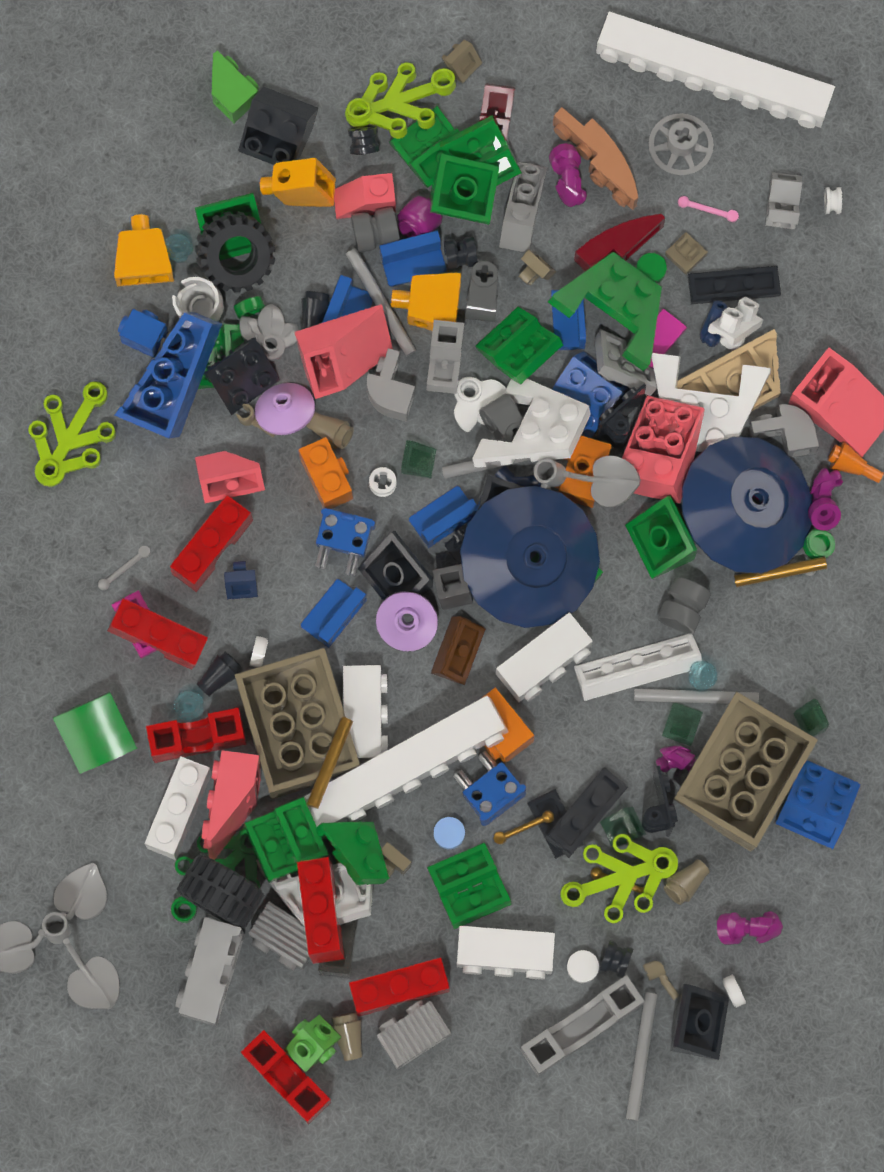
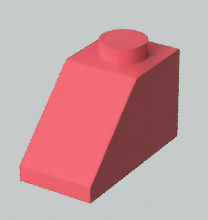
(365, 195)
(227, 475)

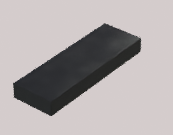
(734, 284)
(586, 812)

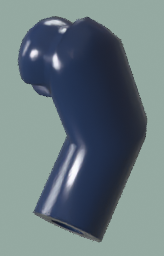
(714, 313)
(505, 474)

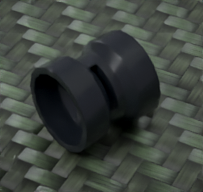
(460, 253)

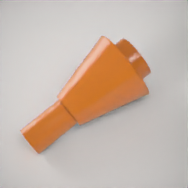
(845, 459)

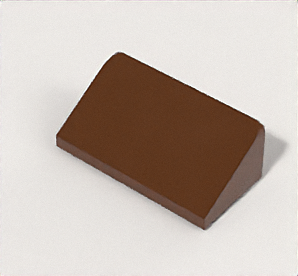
(458, 650)

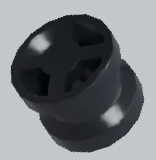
(363, 140)
(616, 959)

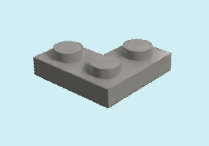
(617, 368)

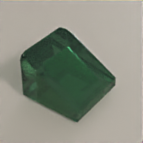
(418, 459)
(812, 718)
(682, 724)
(625, 823)

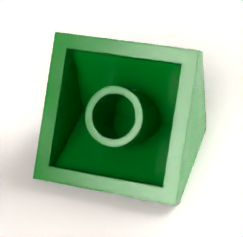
(464, 189)
(236, 245)
(662, 538)

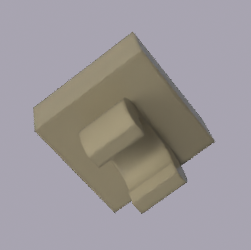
(462, 60)
(686, 253)
(535, 268)
(395, 860)

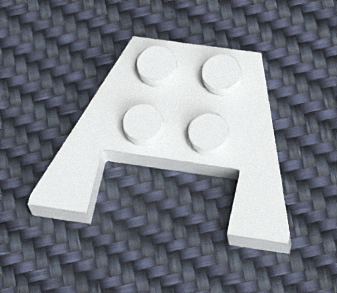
(723, 414)
(546, 432)
(351, 902)

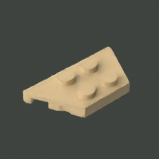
(725, 373)

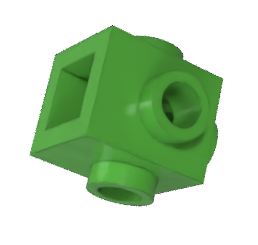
(317, 1038)

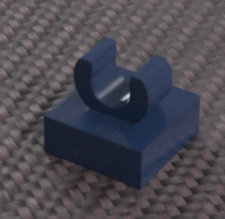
(241, 582)

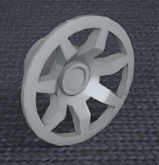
(681, 141)

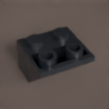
(277, 127)

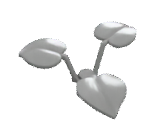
(612, 479)
(80, 895)

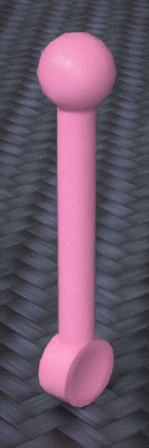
(731, 216)

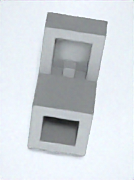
(783, 200)
(445, 356)
(385, 394)
(792, 425)

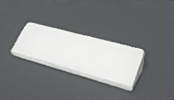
(639, 669)

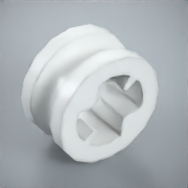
(832, 200)
(390, 478)

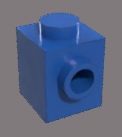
(142, 331)

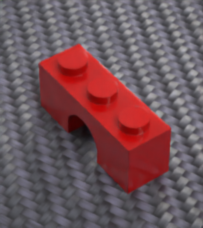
(201, 553)
(149, 628)
(213, 733)
(319, 910)
(399, 986)
(286, 1077)

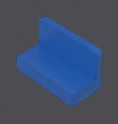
(412, 257)
(347, 300)
(570, 330)
(443, 516)
(333, 612)

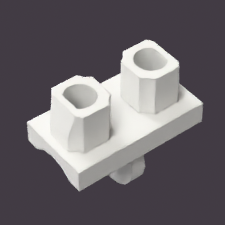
(737, 323)

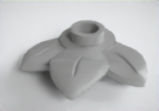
(269, 328)

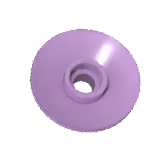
(287, 417)
(397, 631)

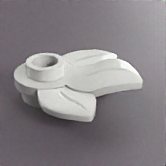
(467, 408)

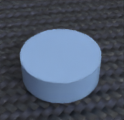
(449, 833)

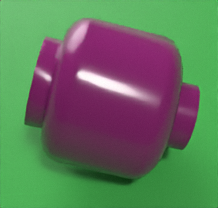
(417, 219)

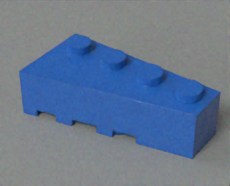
(172, 379)

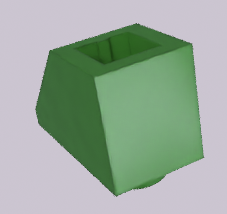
(230, 89)

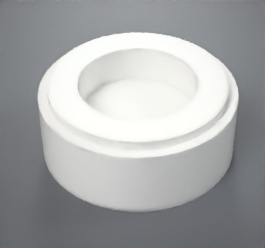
(258, 652)
(582, 966)
(733, 991)

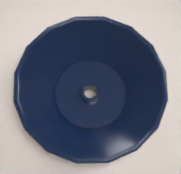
(726, 519)
(499, 551)

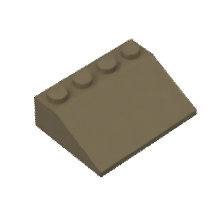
(294, 719)
(745, 771)

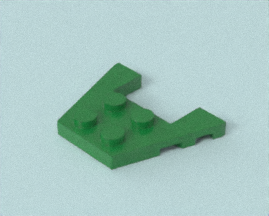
(621, 294)

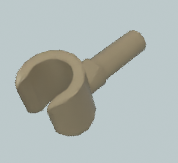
(251, 419)
(656, 970)

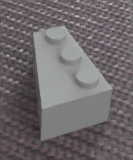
(210, 971)

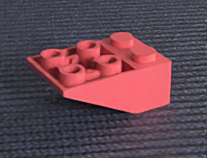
(343, 349)
(841, 402)
(664, 446)
(234, 798)

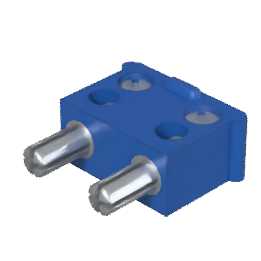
(345, 530)
(496, 794)

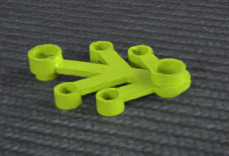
(397, 101)
(69, 437)
(625, 876)

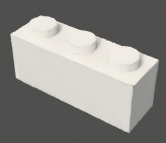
(545, 658)
(363, 706)
(178, 808)
(505, 951)

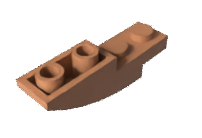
(607, 164)

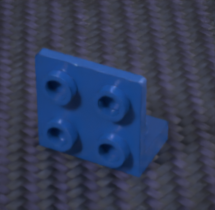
(584, 384)
(818, 804)

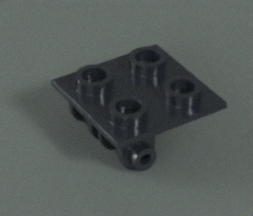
(242, 375)
(613, 423)
(664, 815)

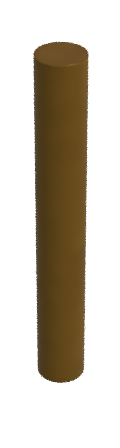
(781, 572)
(329, 763)

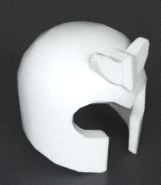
(199, 297)

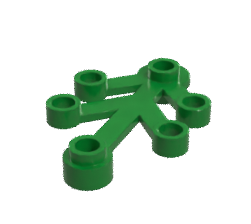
(241, 852)

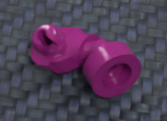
(565, 162)
(823, 510)
(675, 758)
(733, 928)

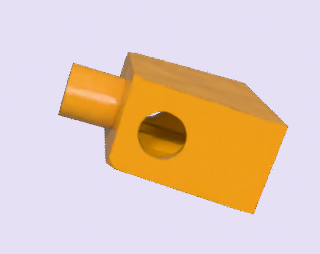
(300, 183)
(142, 255)
(430, 299)

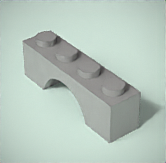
(582, 1026)

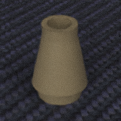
(336, 430)
(685, 883)
(349, 1029)

